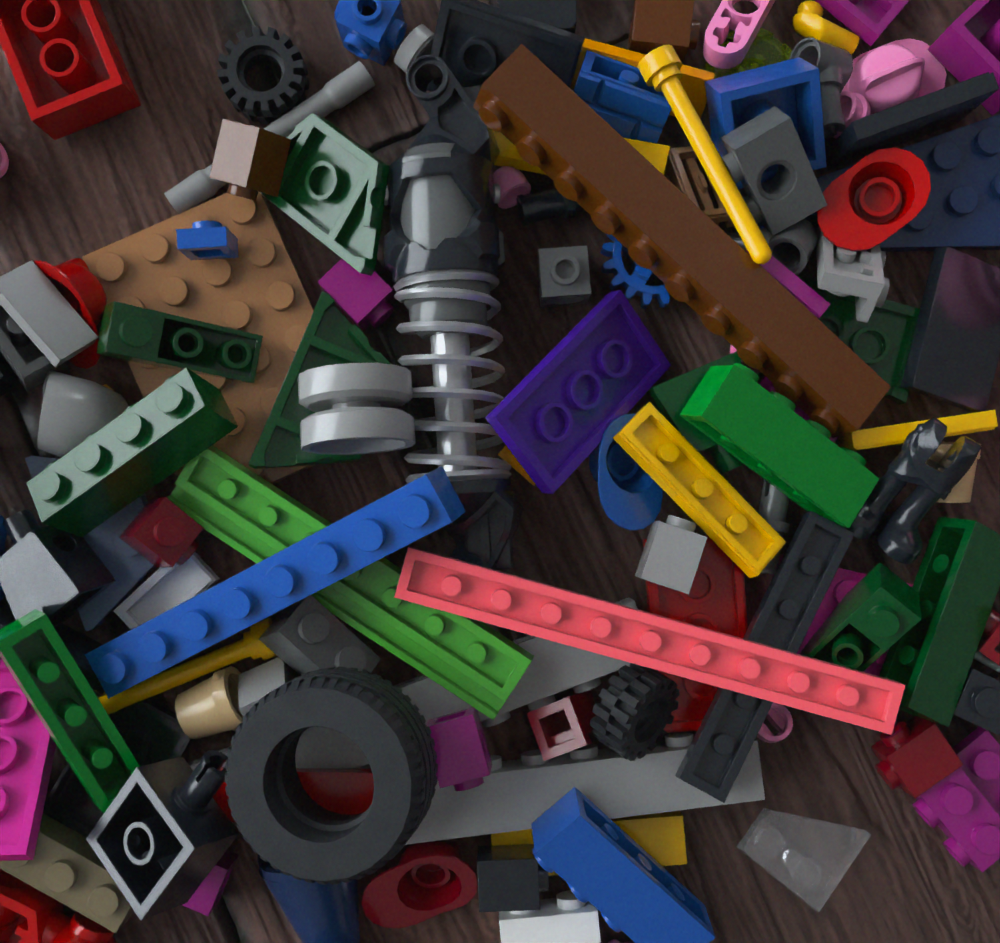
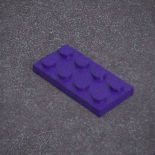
(577, 392)

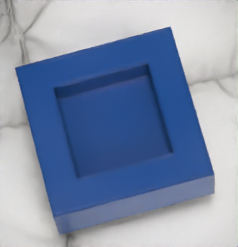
(207, 241)

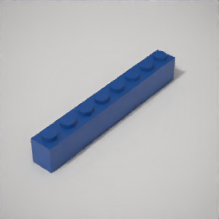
(277, 582)

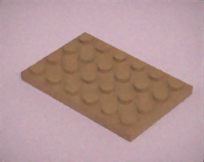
(246, 293)

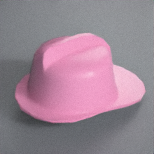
(896, 74)

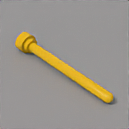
(662, 71)
(194, 668)

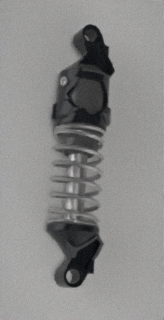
(443, 268)

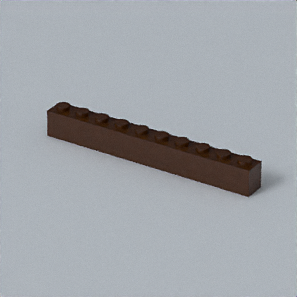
(678, 243)

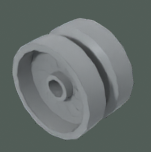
(356, 409)

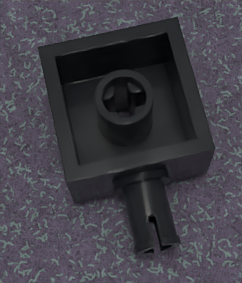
(164, 832)

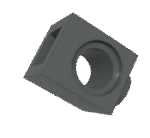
(563, 276)

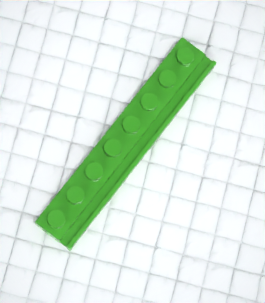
(263, 520)

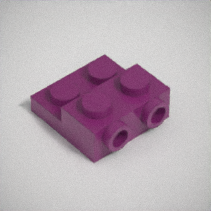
(968, 802)

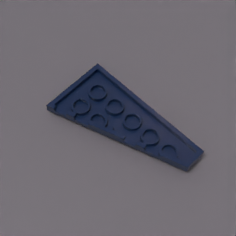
(963, 193)

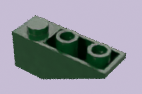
(178, 343)
(866, 621)

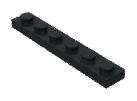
(781, 623)

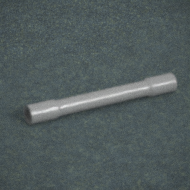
(333, 96)

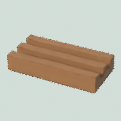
(680, 180)

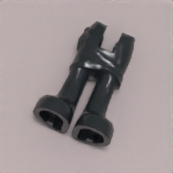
(899, 532)

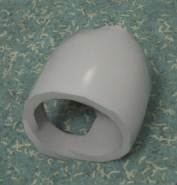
(74, 410)

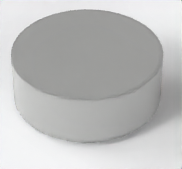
(414, 45)

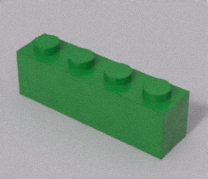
(779, 443)
(67, 706)

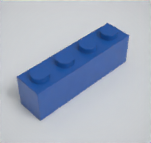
(616, 875)

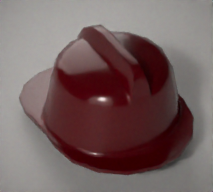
(422, 885)

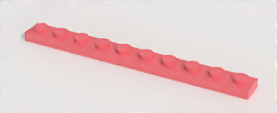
(649, 640)

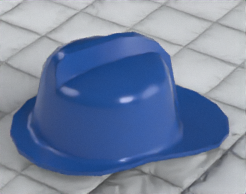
(623, 486)

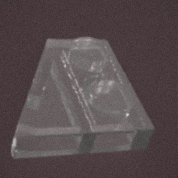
(803, 852)

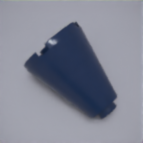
(313, 909)

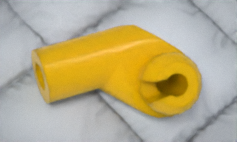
(810, 23)

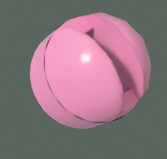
(511, 183)
(781, 719)

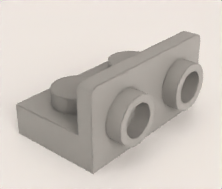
(852, 274)

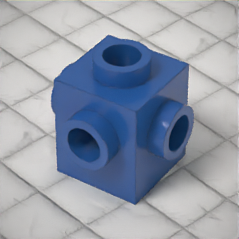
(371, 27)

